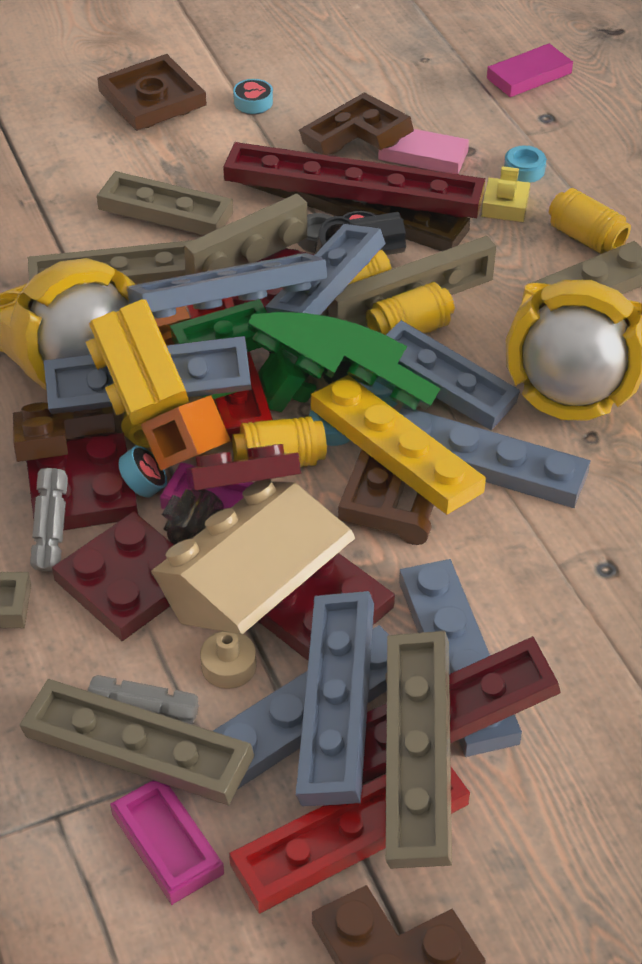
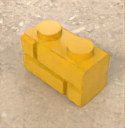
(138, 363)

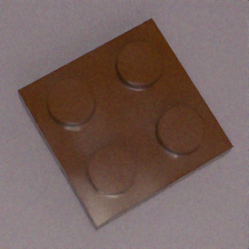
(151, 92)

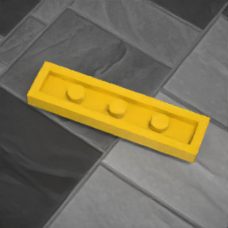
(398, 444)

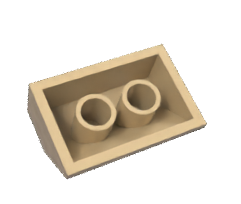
(250, 557)

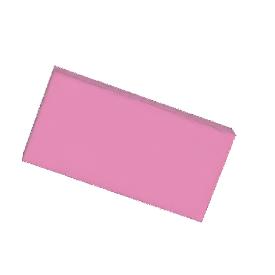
(428, 151)

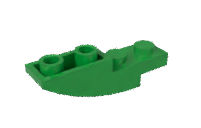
(327, 341)

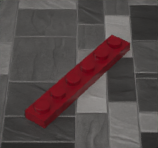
(355, 180)

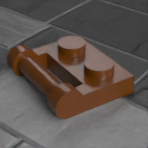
(373, 501)

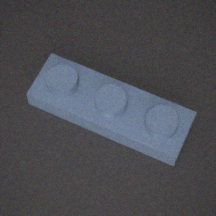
(345, 257)
(461, 381)

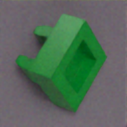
(284, 381)

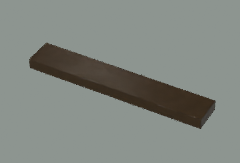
(422, 227)

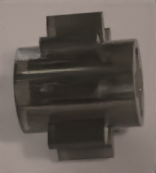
(189, 513)

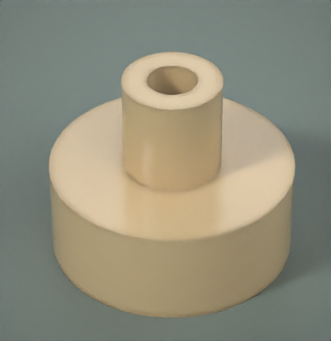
(228, 659)

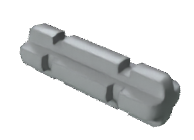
(48, 519)
(179, 706)

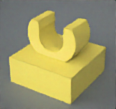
(506, 196)

